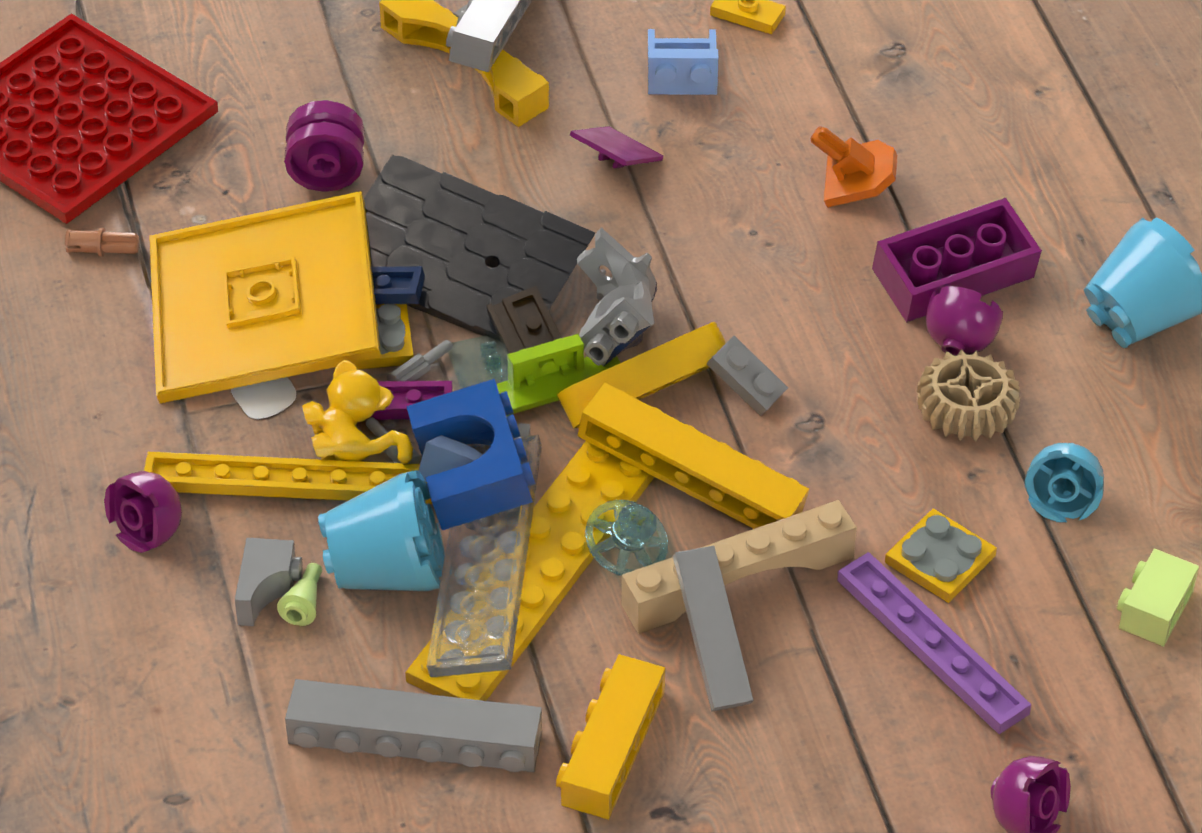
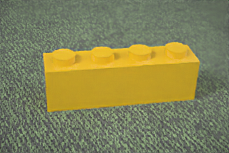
(611, 737)

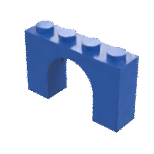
(497, 477)

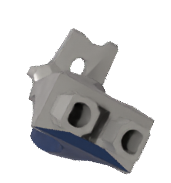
(624, 299)

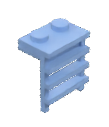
(682, 65)

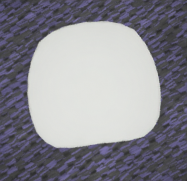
(265, 398)

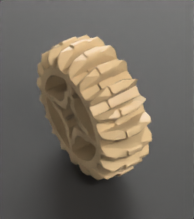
(968, 395)

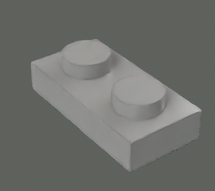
(747, 375)

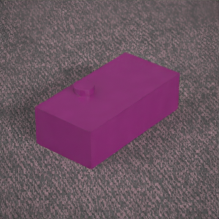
(969, 250)

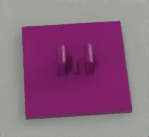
(616, 146)

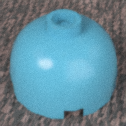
(1065, 482)

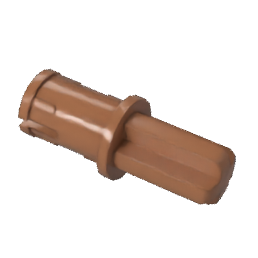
(101, 242)

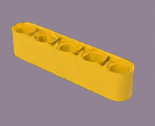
(648, 371)

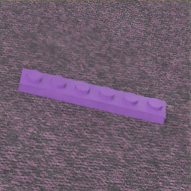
(934, 643)

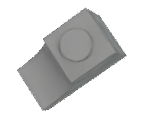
(265, 575)

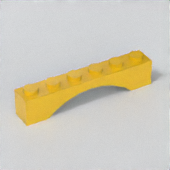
(516, 89)

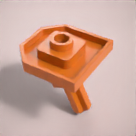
(853, 168)

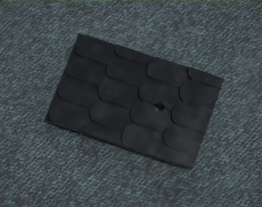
(458, 232)

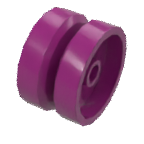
(324, 146)

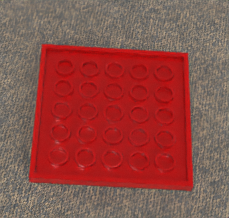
(87, 116)

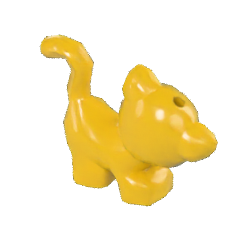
(352, 399)

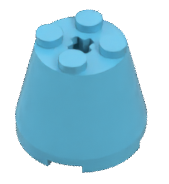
(1146, 283)
(385, 538)

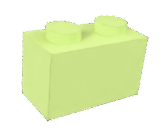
(1157, 597)

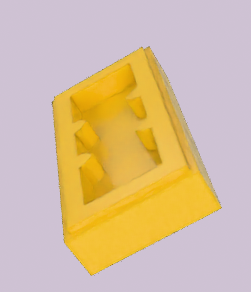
(755, 14)

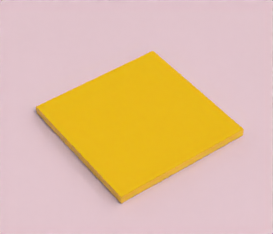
(262, 297)

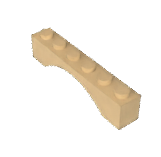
(807, 540)

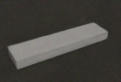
(712, 628)

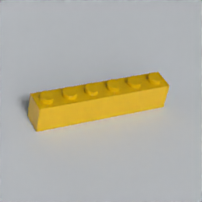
(689, 459)

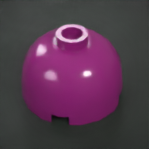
(962, 321)
(144, 510)
(1031, 795)

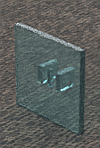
(479, 361)

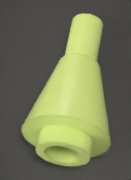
(299, 603)

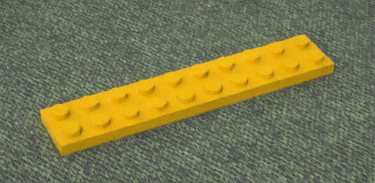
(554, 557)

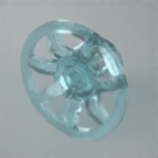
(629, 533)

